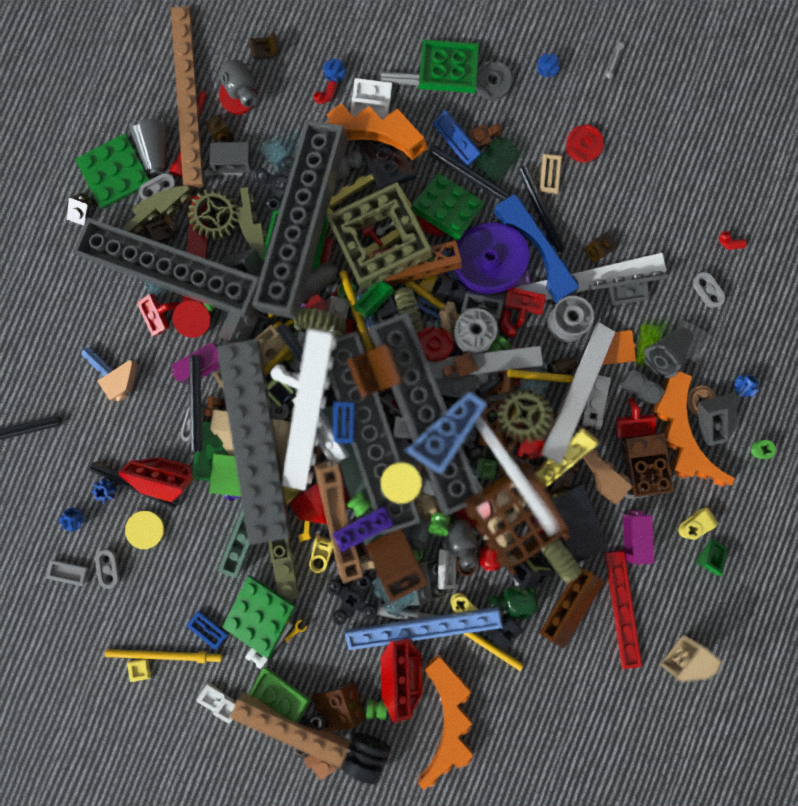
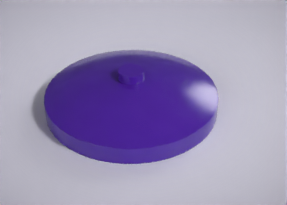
(492, 258)

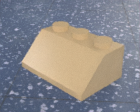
(690, 661)

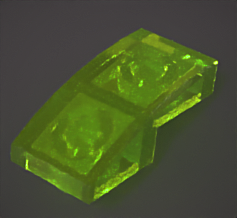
(647, 336)

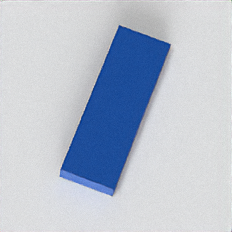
(457, 138)

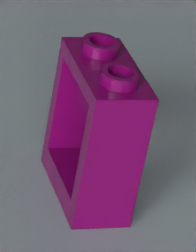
(209, 363)
(638, 537)

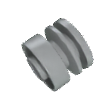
(570, 319)
(474, 321)

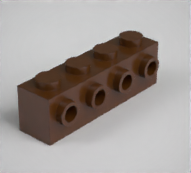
(571, 608)

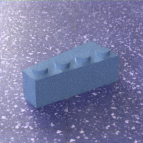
(444, 437)

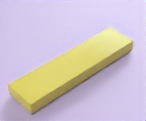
(577, 448)

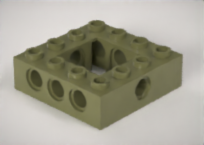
(368, 211)

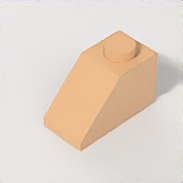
(119, 381)

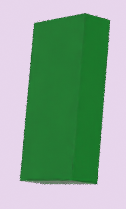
(373, 299)

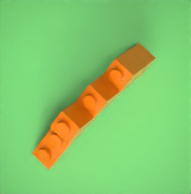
(392, 130)
(678, 434)
(456, 722)

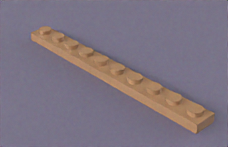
(187, 97)

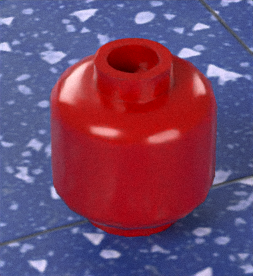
(487, 559)

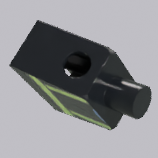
(280, 392)
(532, 572)

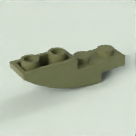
(160, 203)
(247, 218)
(284, 568)

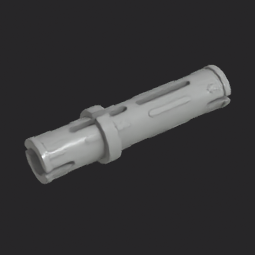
(405, 614)

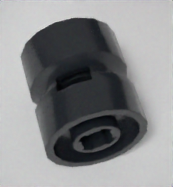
(447, 289)
(502, 638)

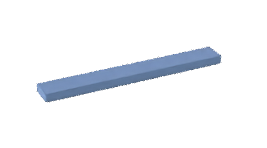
(424, 628)

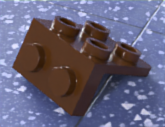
(375, 370)
(340, 707)

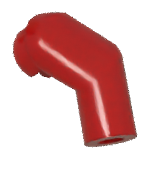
(326, 96)
(730, 244)
(506, 326)

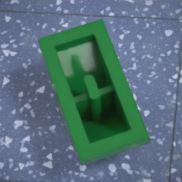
(713, 557)

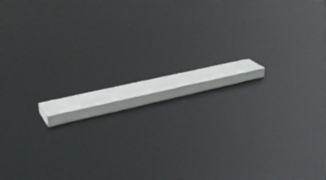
(623, 269)
(578, 393)
(515, 475)

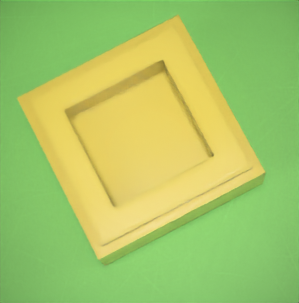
(139, 670)

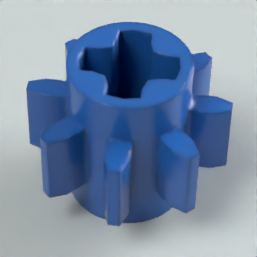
(548, 65)
(334, 70)
(746, 385)
(99, 492)
(72, 519)

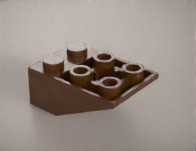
(647, 465)
(396, 565)

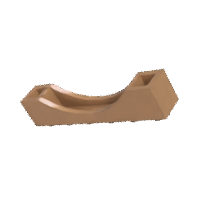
(608, 482)
(334, 508)
(262, 718)

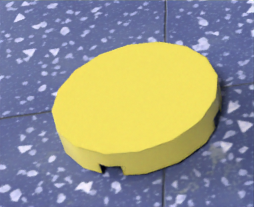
(401, 482)
(144, 529)

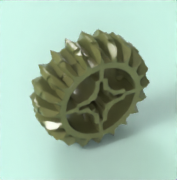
(207, 215)
(406, 303)
(321, 320)
(532, 412)
(561, 561)

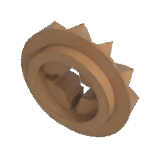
(692, 398)

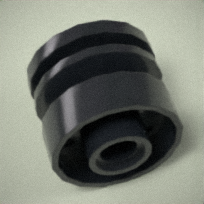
(366, 758)

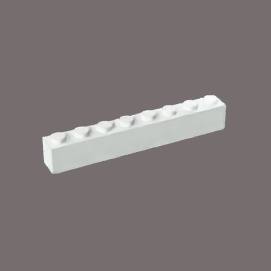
(307, 408)

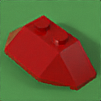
(158, 477)
(309, 504)
(401, 679)

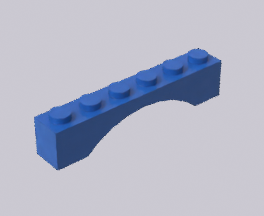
(559, 281)

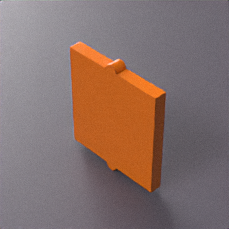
(621, 348)

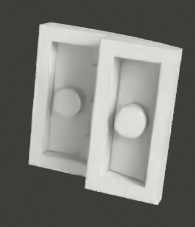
(372, 94)

